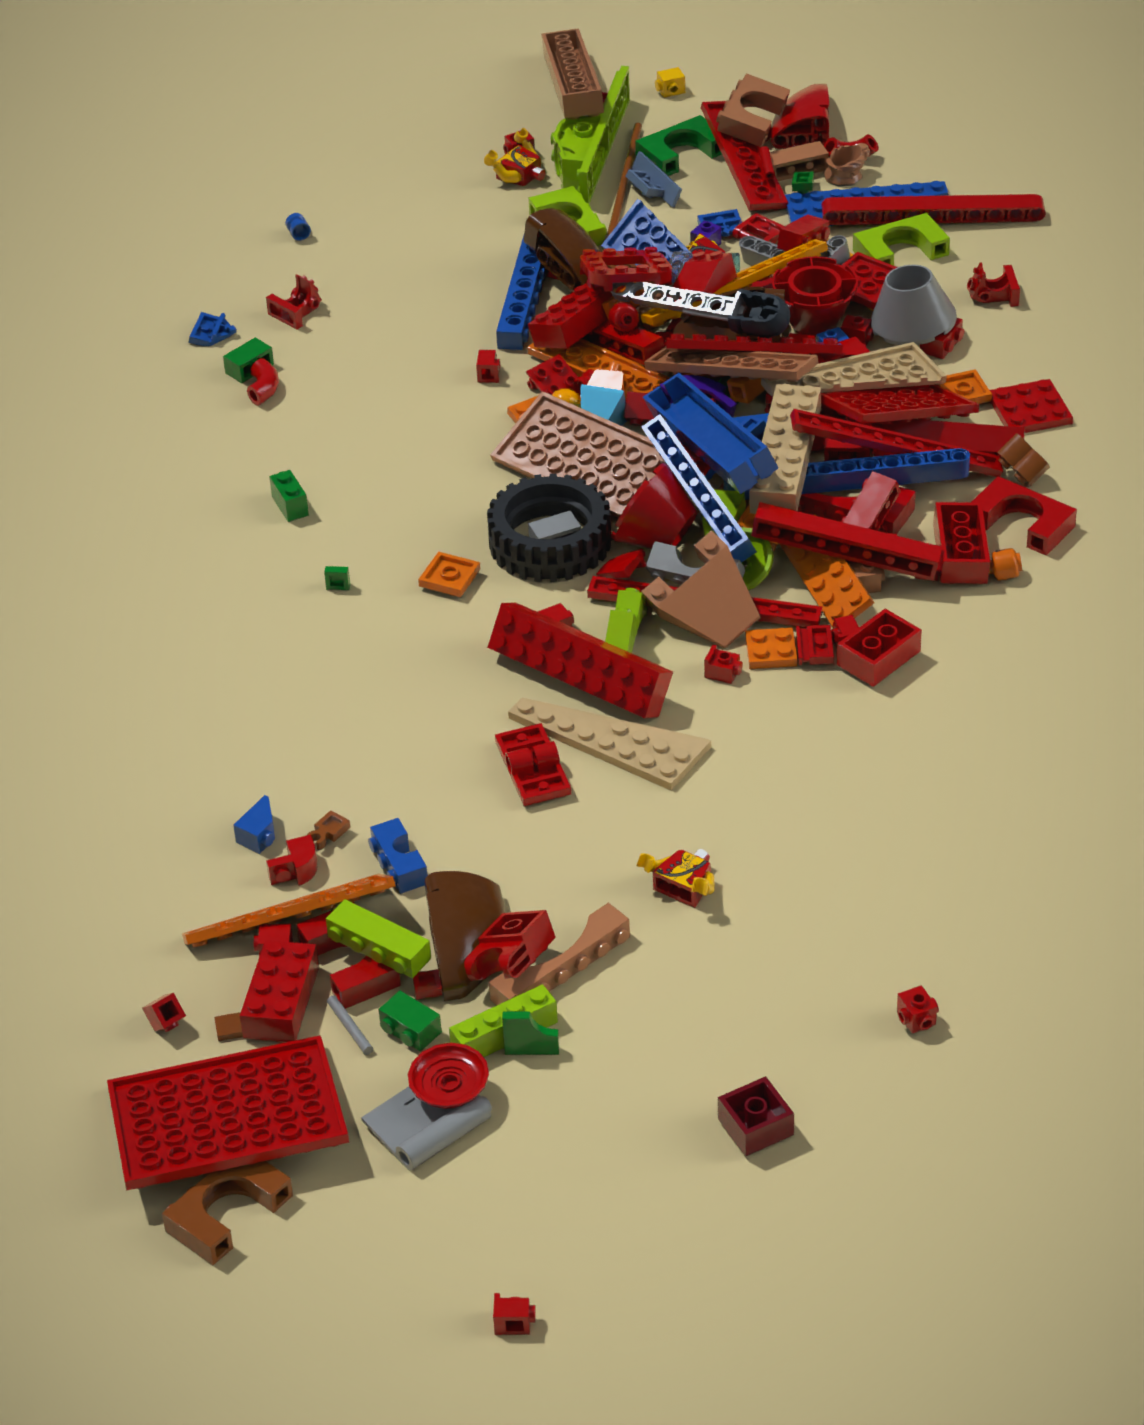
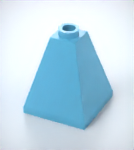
(604, 402)

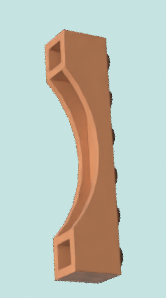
(603, 932)

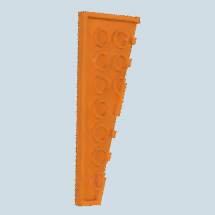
(296, 908)

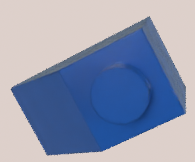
(256, 827)

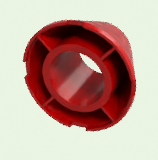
(816, 292)
(656, 512)

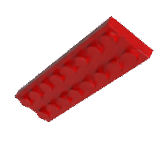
(745, 166)
(743, 343)

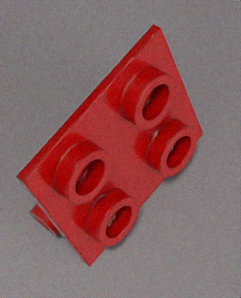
(551, 375)

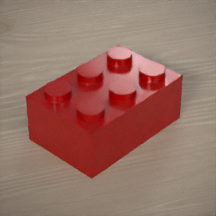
(879, 647)

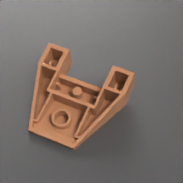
(711, 601)

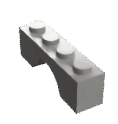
(667, 564)

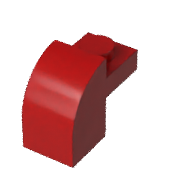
(298, 864)

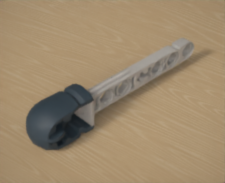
(767, 317)

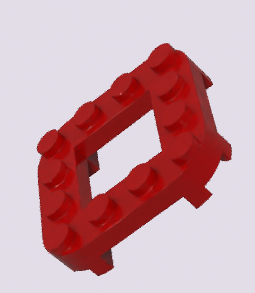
(651, 267)

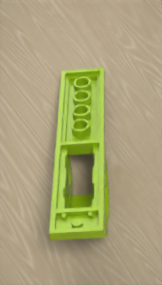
(585, 142)

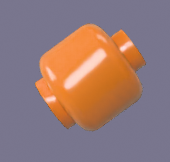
(1005, 564)

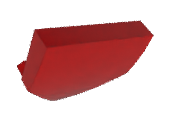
(623, 565)

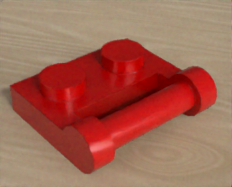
(759, 226)

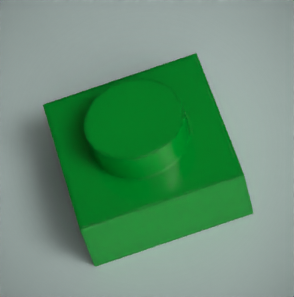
(337, 578)

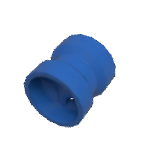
(298, 226)

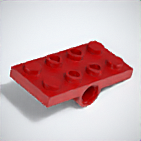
(533, 764)

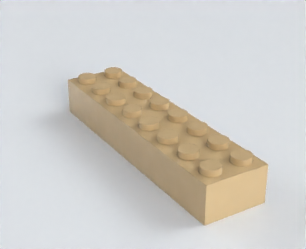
(788, 447)

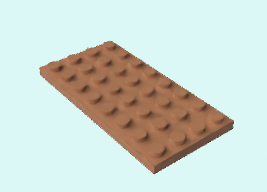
(577, 443)

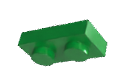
(803, 182)

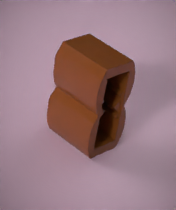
(1023, 460)

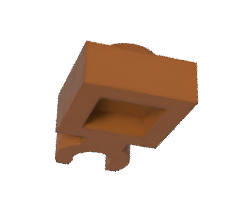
(329, 827)

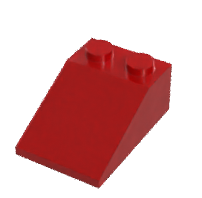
(706, 272)

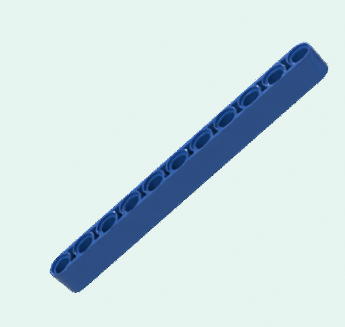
(904, 468)

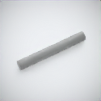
(350, 1025)

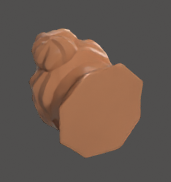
(846, 164)

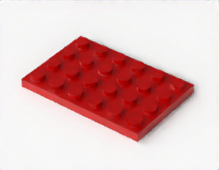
(898, 404)

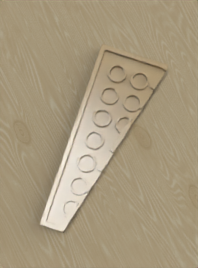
(882, 368)
(634, 747)

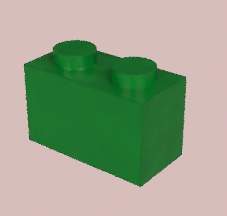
(240, 360)
(289, 495)
(410, 1021)

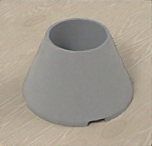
(912, 307)

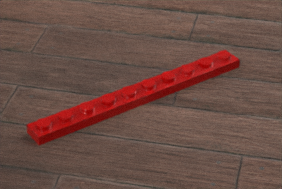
(884, 439)
(769, 610)

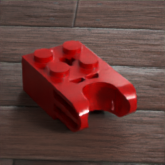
(510, 944)

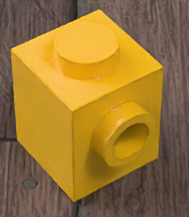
(670, 82)

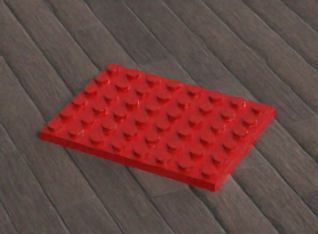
(225, 1112)

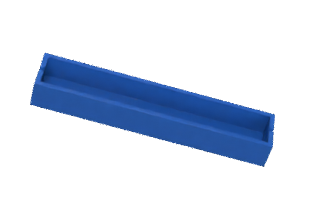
(712, 434)

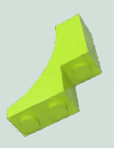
(626, 618)

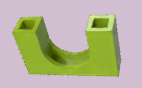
(574, 205)
(916, 230)

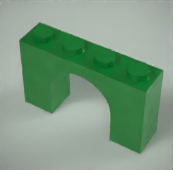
(692, 132)

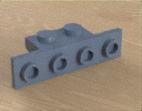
(653, 180)

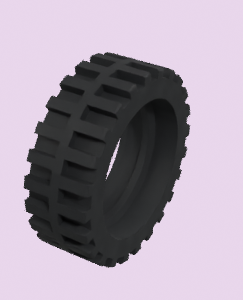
(549, 557)

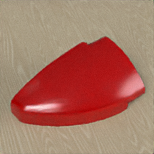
(803, 115)

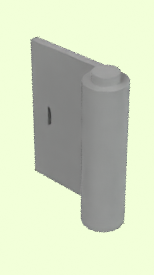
(419, 1131)

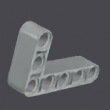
(758, 250)

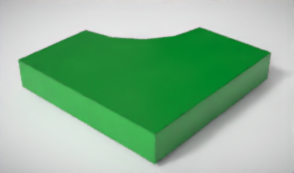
(526, 1036)

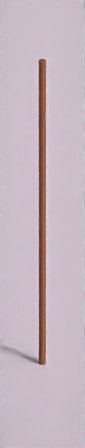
(623, 184)

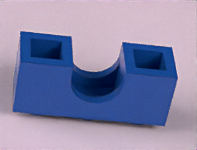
(391, 845)

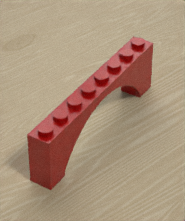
(838, 507)

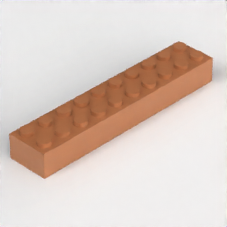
(572, 74)

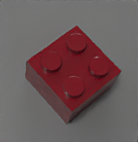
(755, 1116)

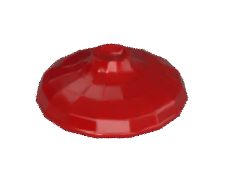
(448, 1075)

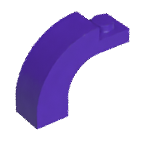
(710, 388)

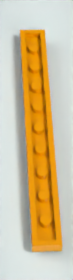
(745, 278)

